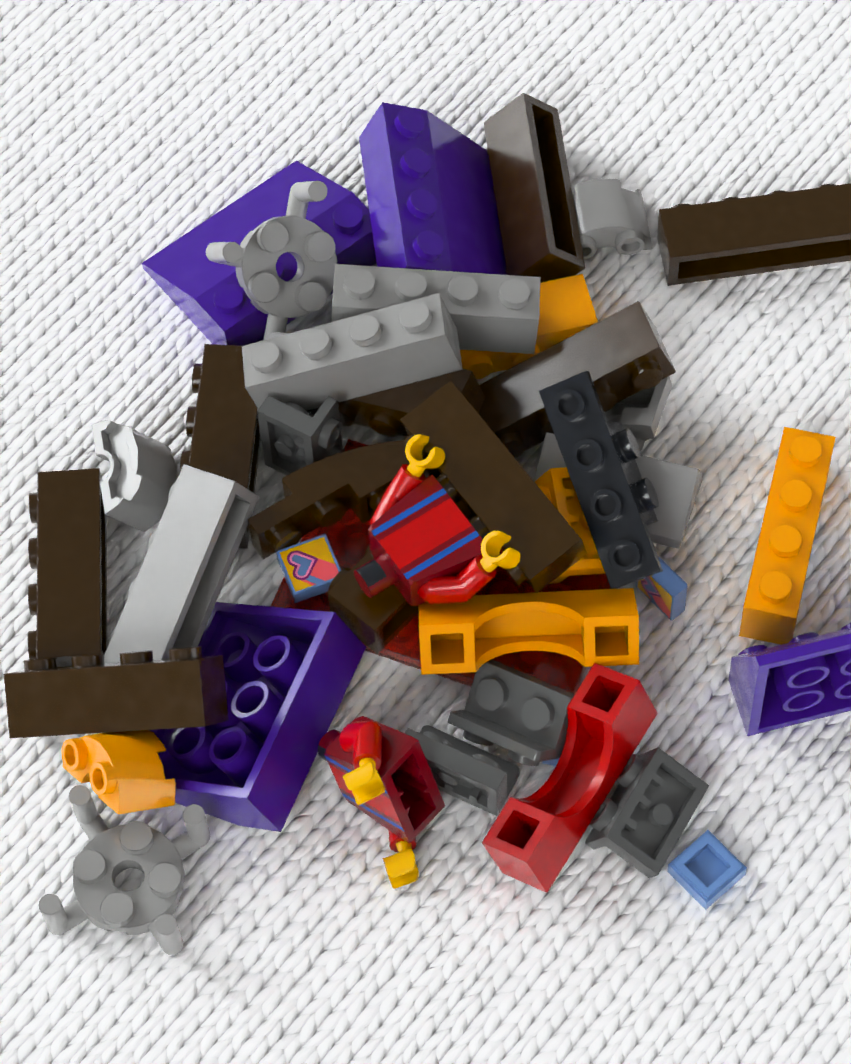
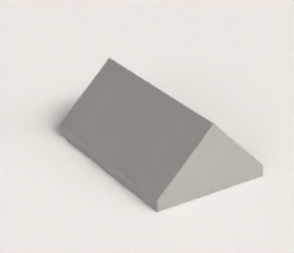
(673, 483)

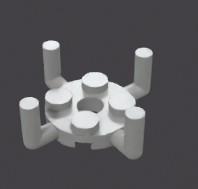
(260, 250)
(122, 848)

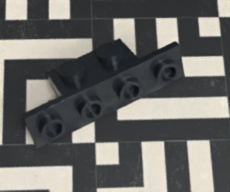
(605, 479)

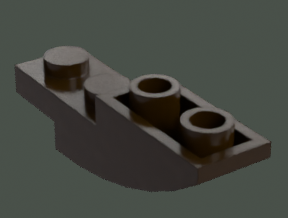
(325, 492)

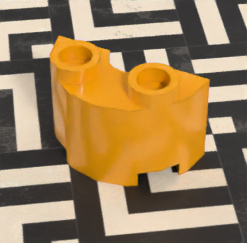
(121, 769)

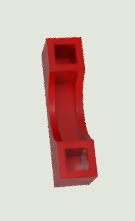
(604, 728)

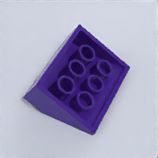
(429, 194)
(211, 291)
(792, 681)
(282, 693)

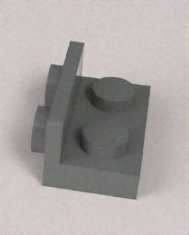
(295, 438)
(515, 714)
(467, 770)
(647, 811)

